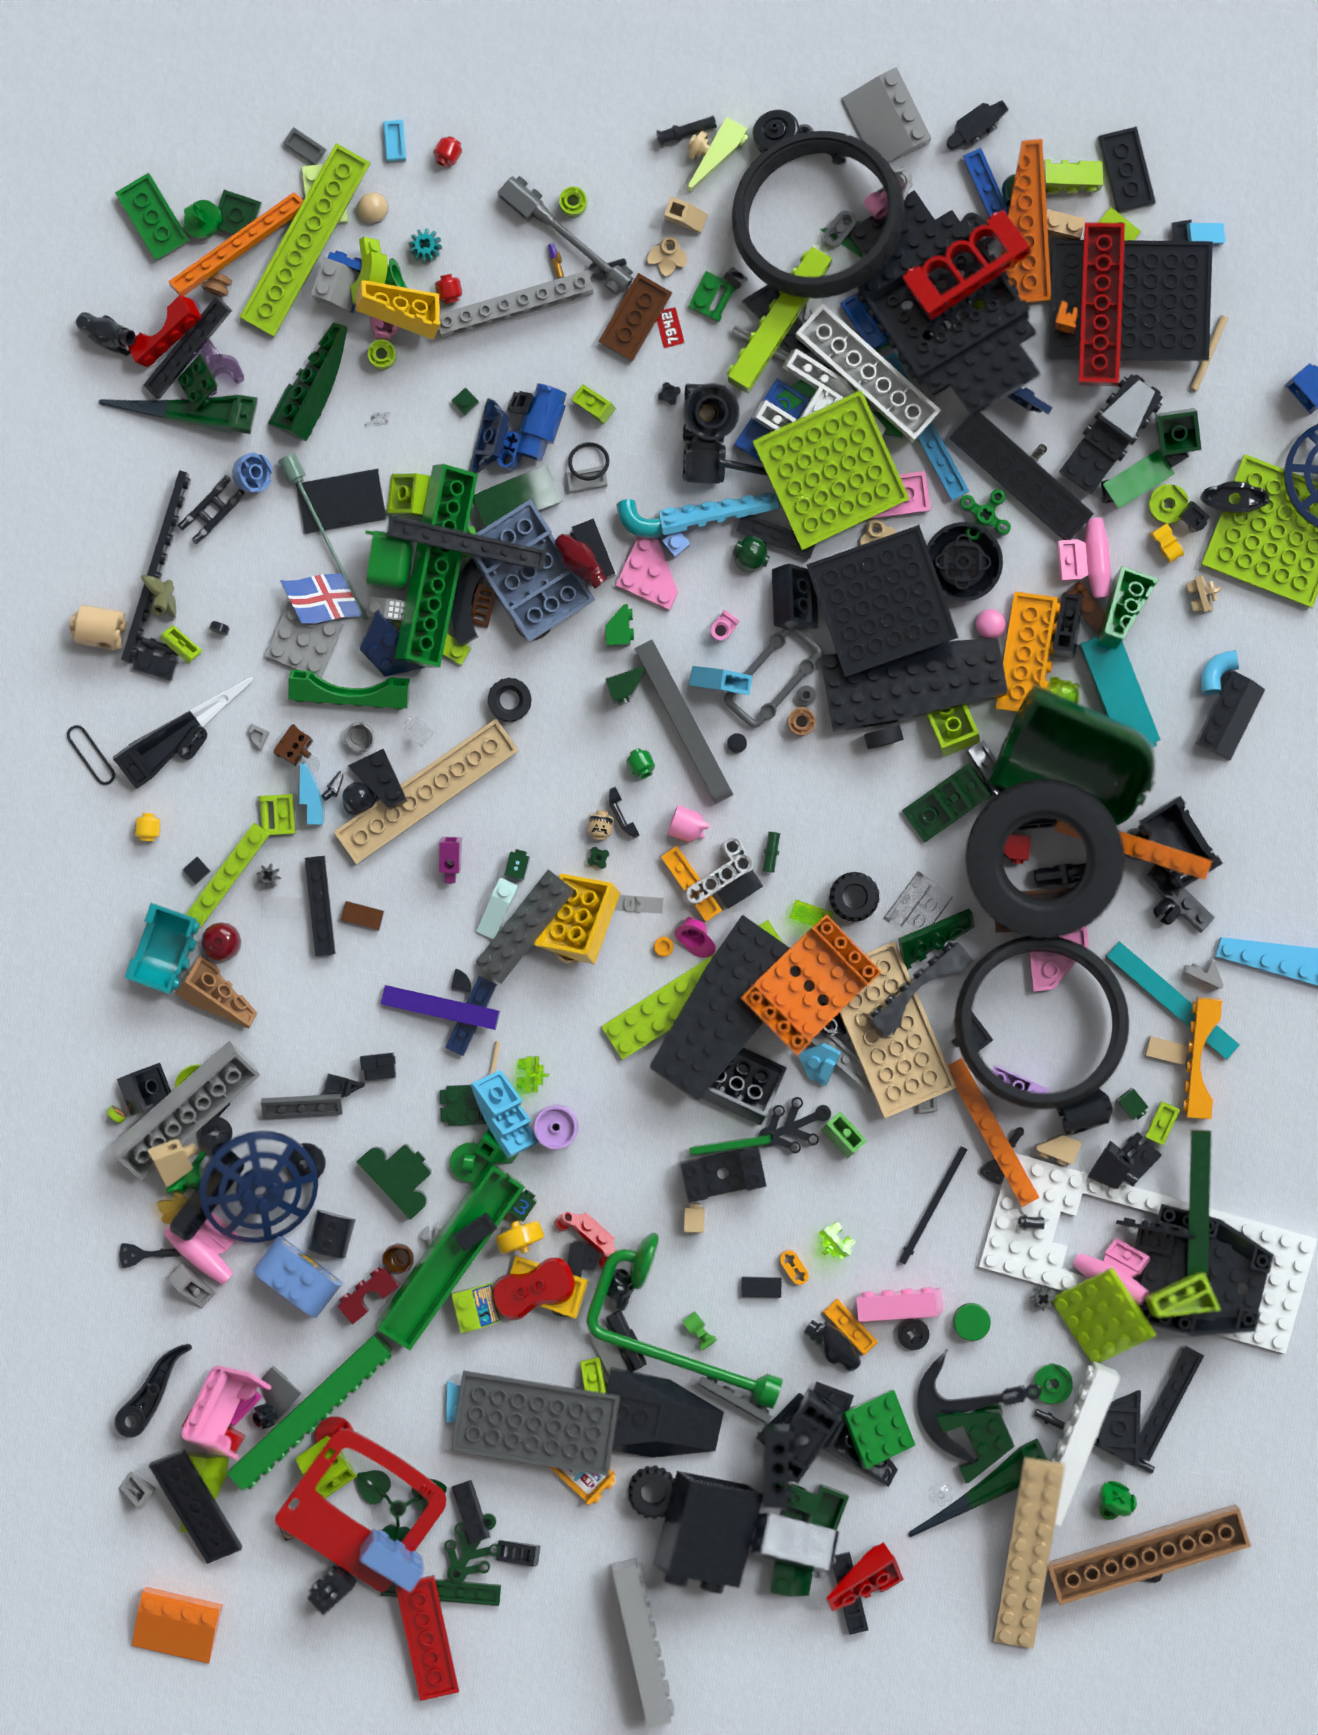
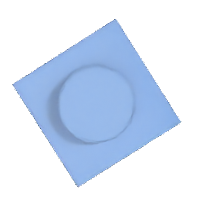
(676, 544)

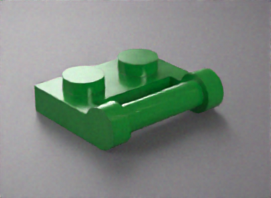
(706, 294)

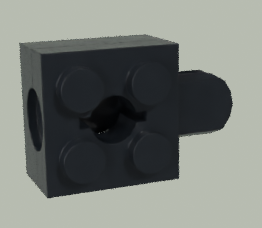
(329, 1591)

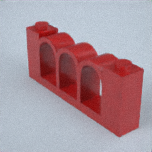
(998, 227)

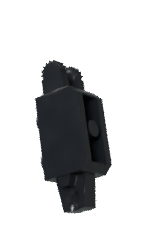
(976, 123)

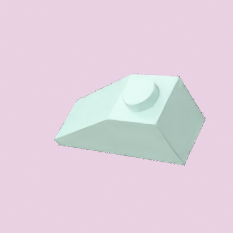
(497, 908)

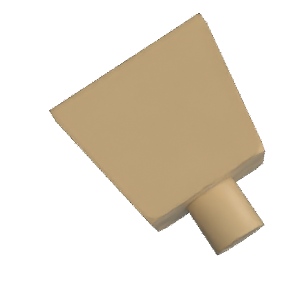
(172, 1160)

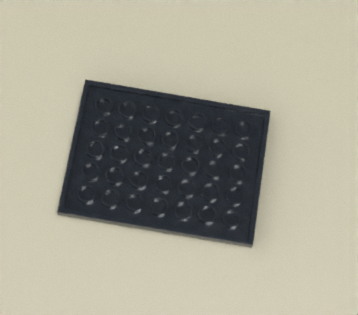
(1162, 299)

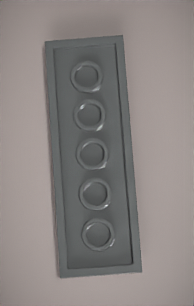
(524, 926)

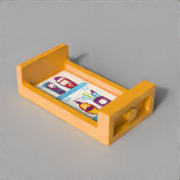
(586, 1484)

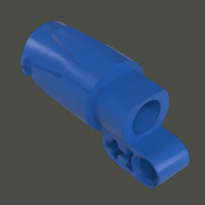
(536, 429)

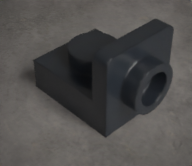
(1194, 517)

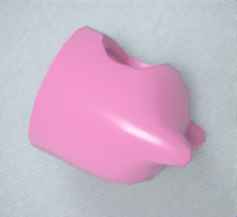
(687, 825)

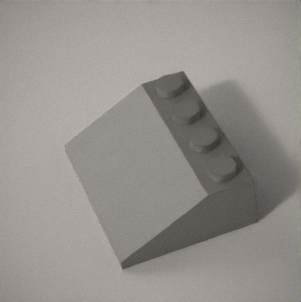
(887, 116)

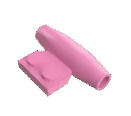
(1087, 558)
(204, 1249)
(1125, 1261)

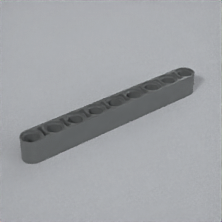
(683, 721)

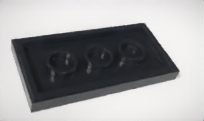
(1126, 169)

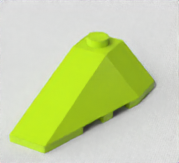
(212, 1470)

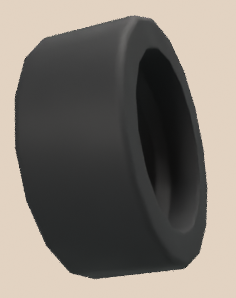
(883, 737)

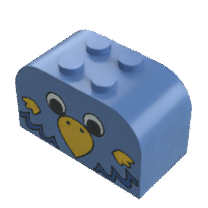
(297, 1277)

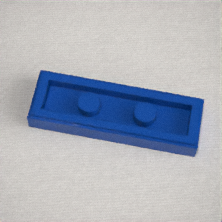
(863, 322)

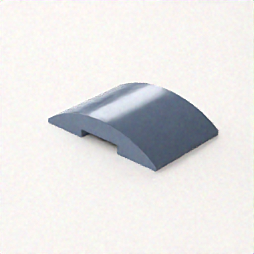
(531, 596)

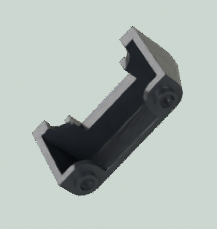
(1176, 829)

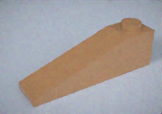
(209, 991)

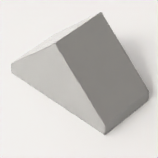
(137, 1489)

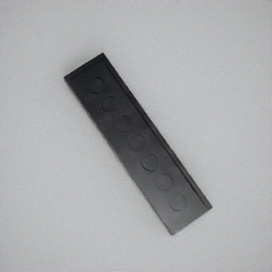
(1021, 476)

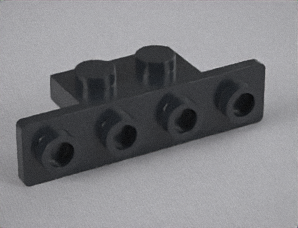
(1155, 1239)

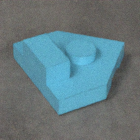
(819, 1062)

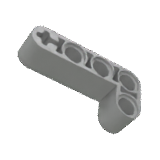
(716, 877)

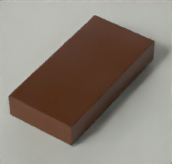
(362, 915)

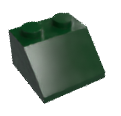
(1178, 431)
(624, 685)

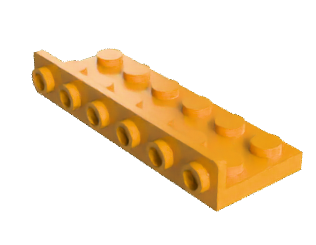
(1028, 647)

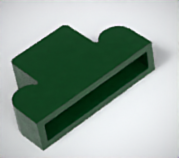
(398, 1176)

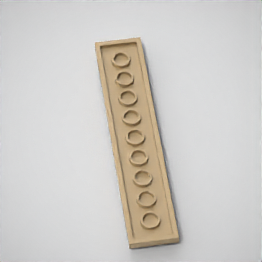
(428, 791)
(1029, 1552)

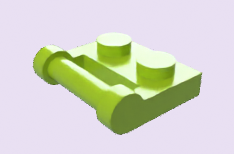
(283, 813)

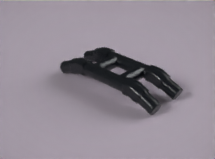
(199, 510)

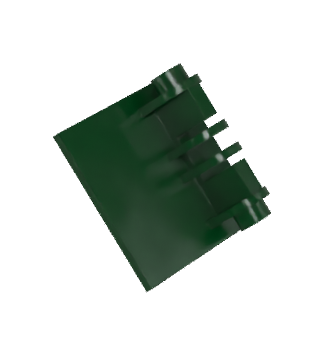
(198, 383)

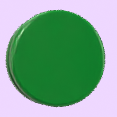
(971, 1321)

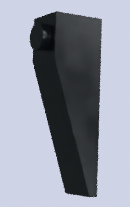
(842, 1447)

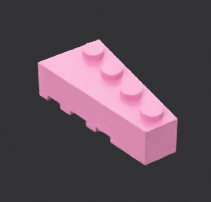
(899, 1305)

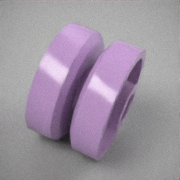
(556, 1114)

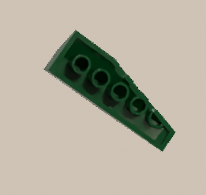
(307, 397)

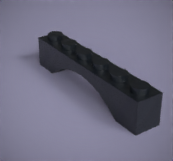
(889, 1016)

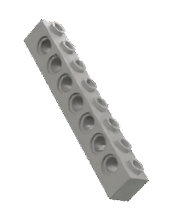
(515, 304)

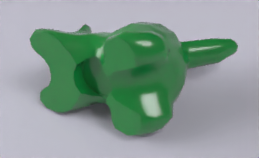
(189, 1180)

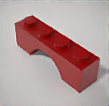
(181, 316)

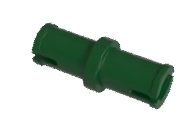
(771, 852)

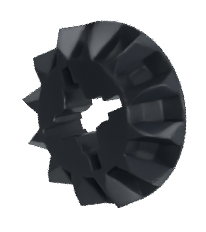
(221, 1124)
(918, 1342)

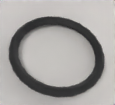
(585, 445)

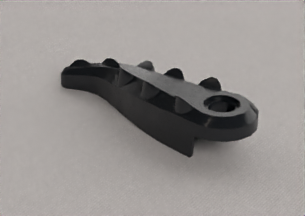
(148, 1397)

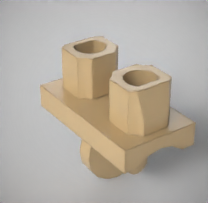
(1199, 585)

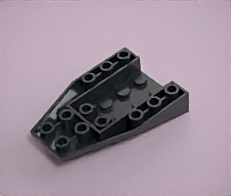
(661, 1416)

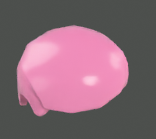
(990, 624)

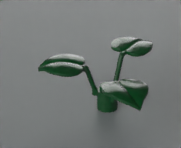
(374, 1486)

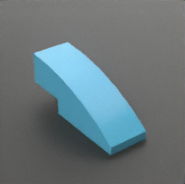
(311, 795)

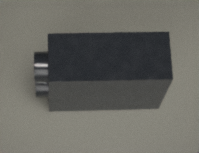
(707, 1531)

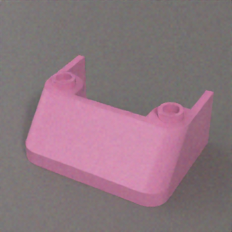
(216, 1407)

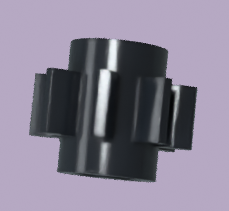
(264, 1416)

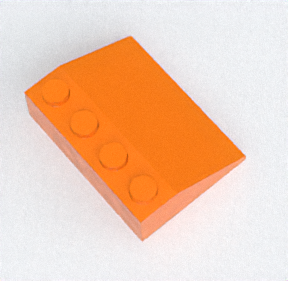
(176, 1624)

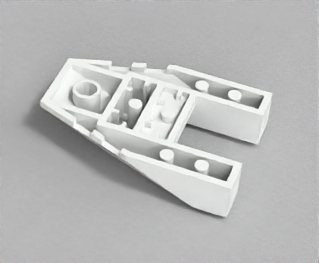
(828, 388)

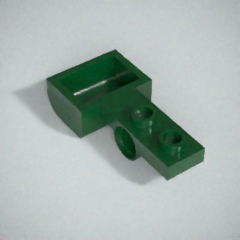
(823, 1508)

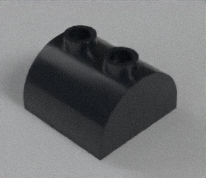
(331, 1234)

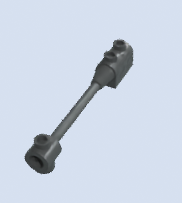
(529, 204)

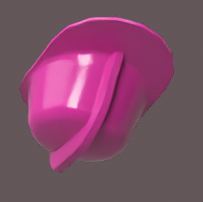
(695, 938)

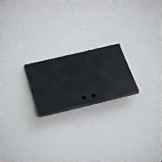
(343, 498)

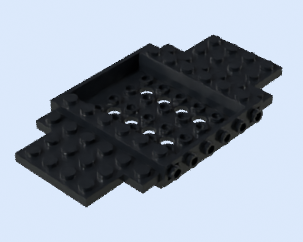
(976, 354)

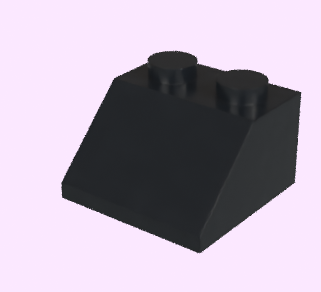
(144, 1088)

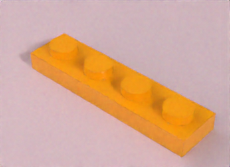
(687, 877)

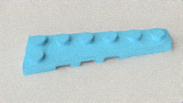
(678, 519)
(1281, 959)

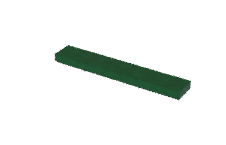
(461, 1592)

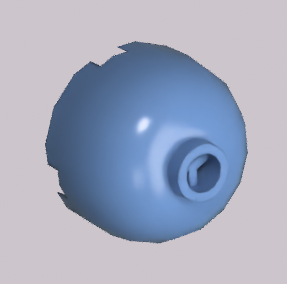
(252, 472)

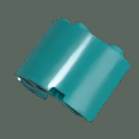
(163, 949)

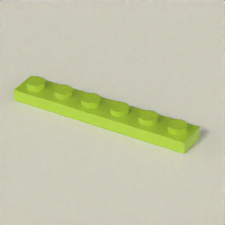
(228, 874)

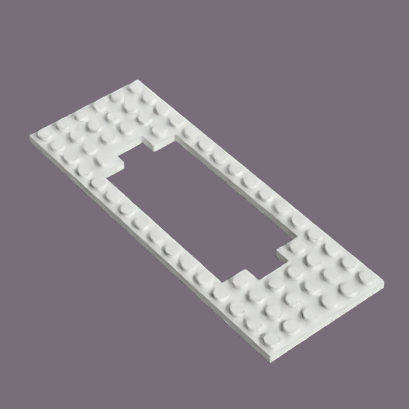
(1037, 1259)

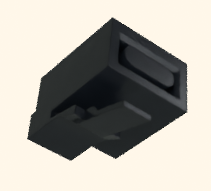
(378, 1066)

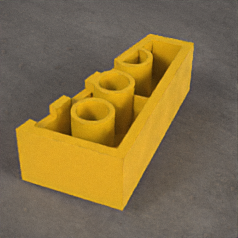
(400, 306)

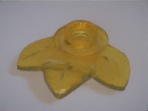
(171, 1207)

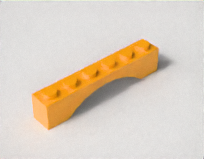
(1207, 1016)

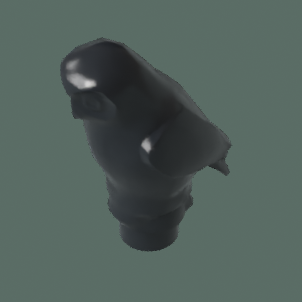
(106, 332)
(833, 1344)

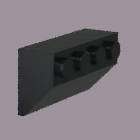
(1230, 715)

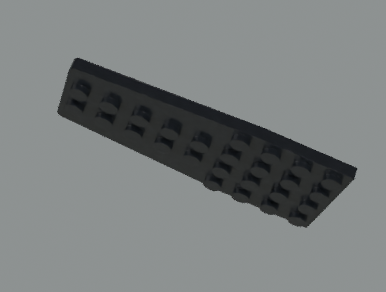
(914, 685)
(715, 1017)

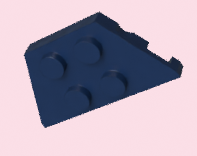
(1026, 399)
(490, 436)
(381, 645)

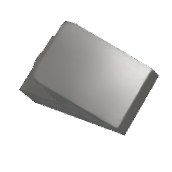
(1210, 975)

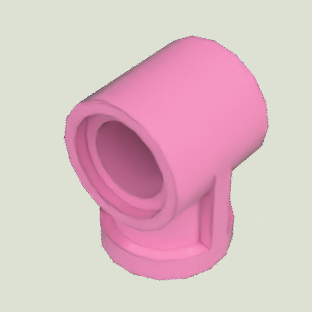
(877, 204)
(727, 621)

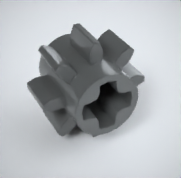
(274, 877)
(1041, 1303)

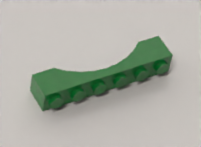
(309, 687)

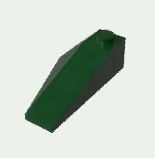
(788, 1579)

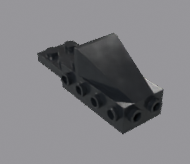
(1112, 432)

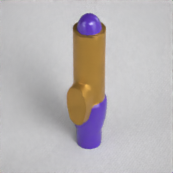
(556, 261)

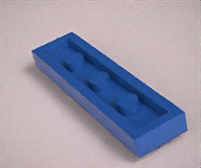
(985, 182)

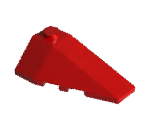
(873, 1572)

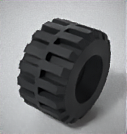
(866, 909)
(646, 1475)

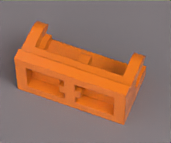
(1064, 321)

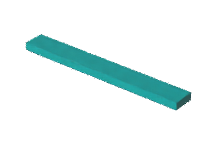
(1167, 996)

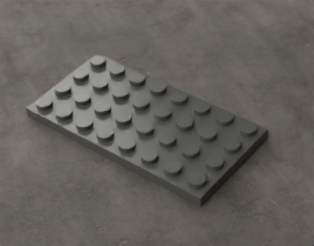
(535, 1423)

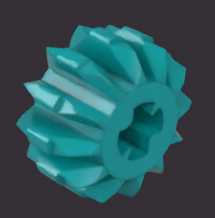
(424, 238)

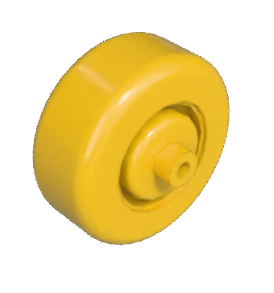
(519, 1237)

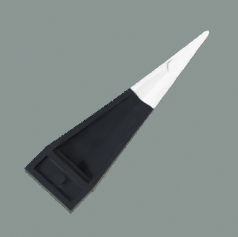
(152, 751)

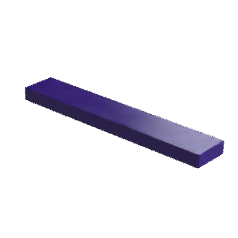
(440, 1007)

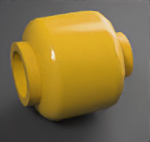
(147, 827)

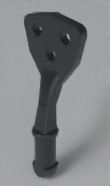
(990, 1176)
(141, 1254)

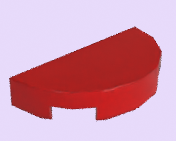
(330, 1426)

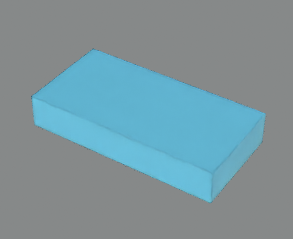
(394, 140)
(1206, 232)

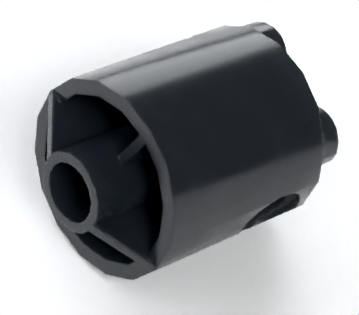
(1087, 1113)

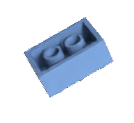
(392, 1559)

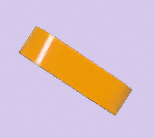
(790, 1270)

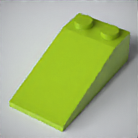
(954, 729)

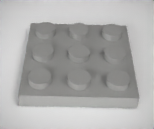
(303, 645)

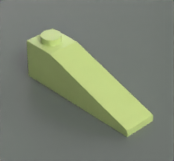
(724, 145)

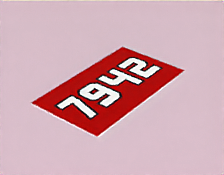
(670, 328)

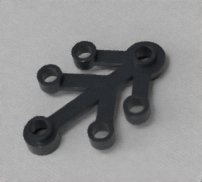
(791, 1126)

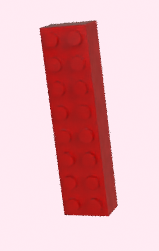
(1101, 304)

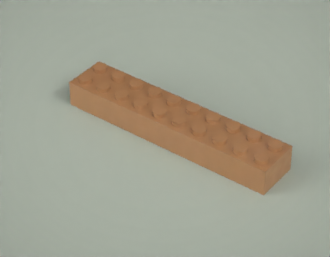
(1148, 1554)

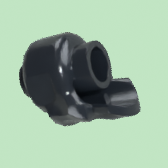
(620, 1288)

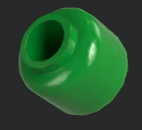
(640, 763)

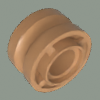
(217, 285)
(801, 731)

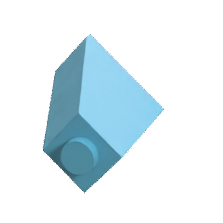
(720, 680)

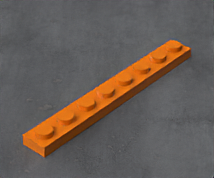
(236, 245)
(1154, 853)
(992, 1133)

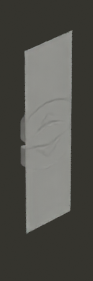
(639, 904)

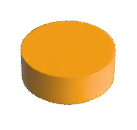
(663, 946)

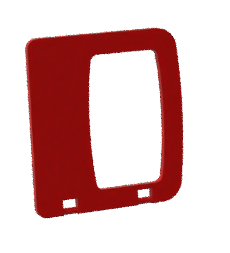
(336, 1533)

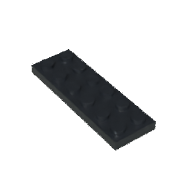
(195, 1506)

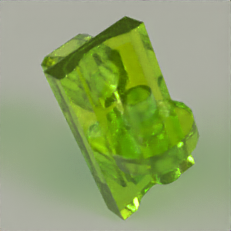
(534, 1074)
(833, 1243)

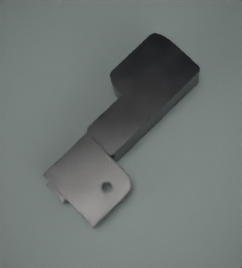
(578, 1259)

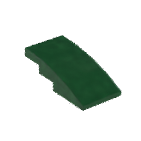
(510, 494)
(946, 802)

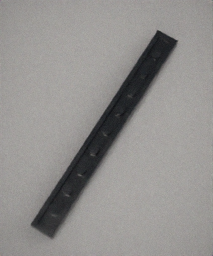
(159, 558)

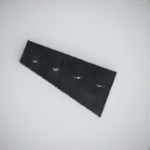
(759, 305)

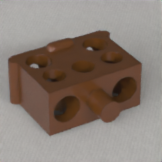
(290, 742)

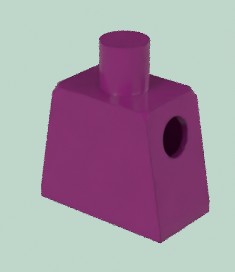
(450, 849)

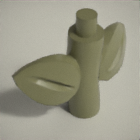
(163, 595)

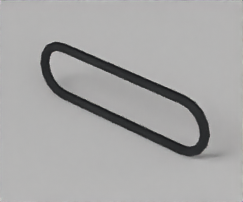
(97, 749)

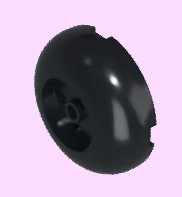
(987, 563)

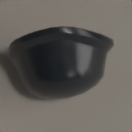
(358, 798)

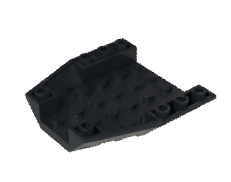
(1231, 1261)

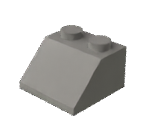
(334, 284)

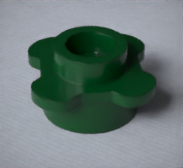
(593, 858)

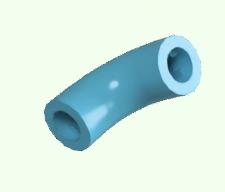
(1215, 669)

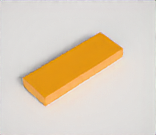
(849, 1325)

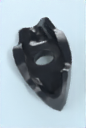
(1251, 497)

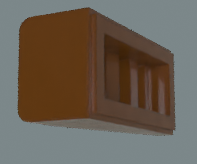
(484, 588)

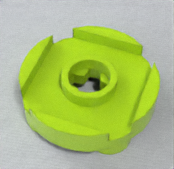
(1168, 492)

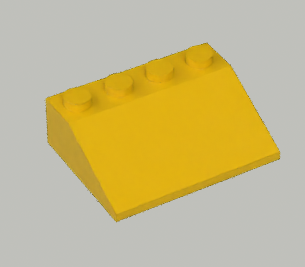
(582, 921)

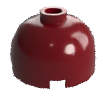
(221, 942)

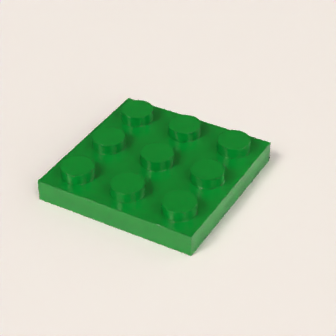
(878, 1429)

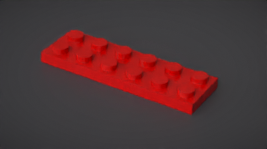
(427, 1639)

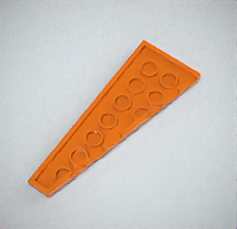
(1029, 216)

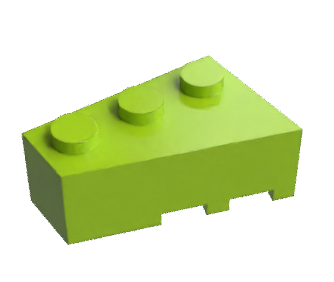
(1073, 176)

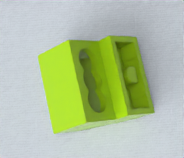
(337, 1475)

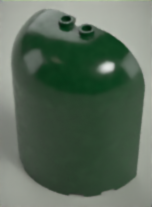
(1076, 746)

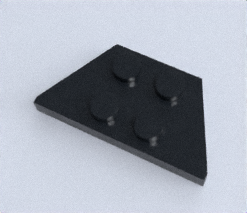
(1121, 1429)

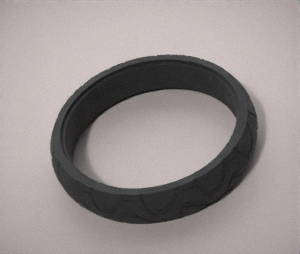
(796, 147)
(1103, 975)

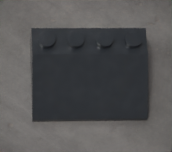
(747, 1086)

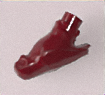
(580, 559)

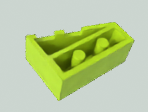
(1183, 1297)

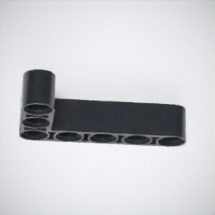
(191, 1215)

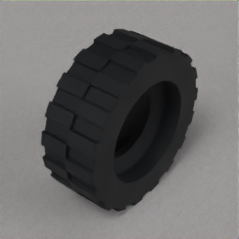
(524, 702)

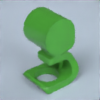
(696, 1326)

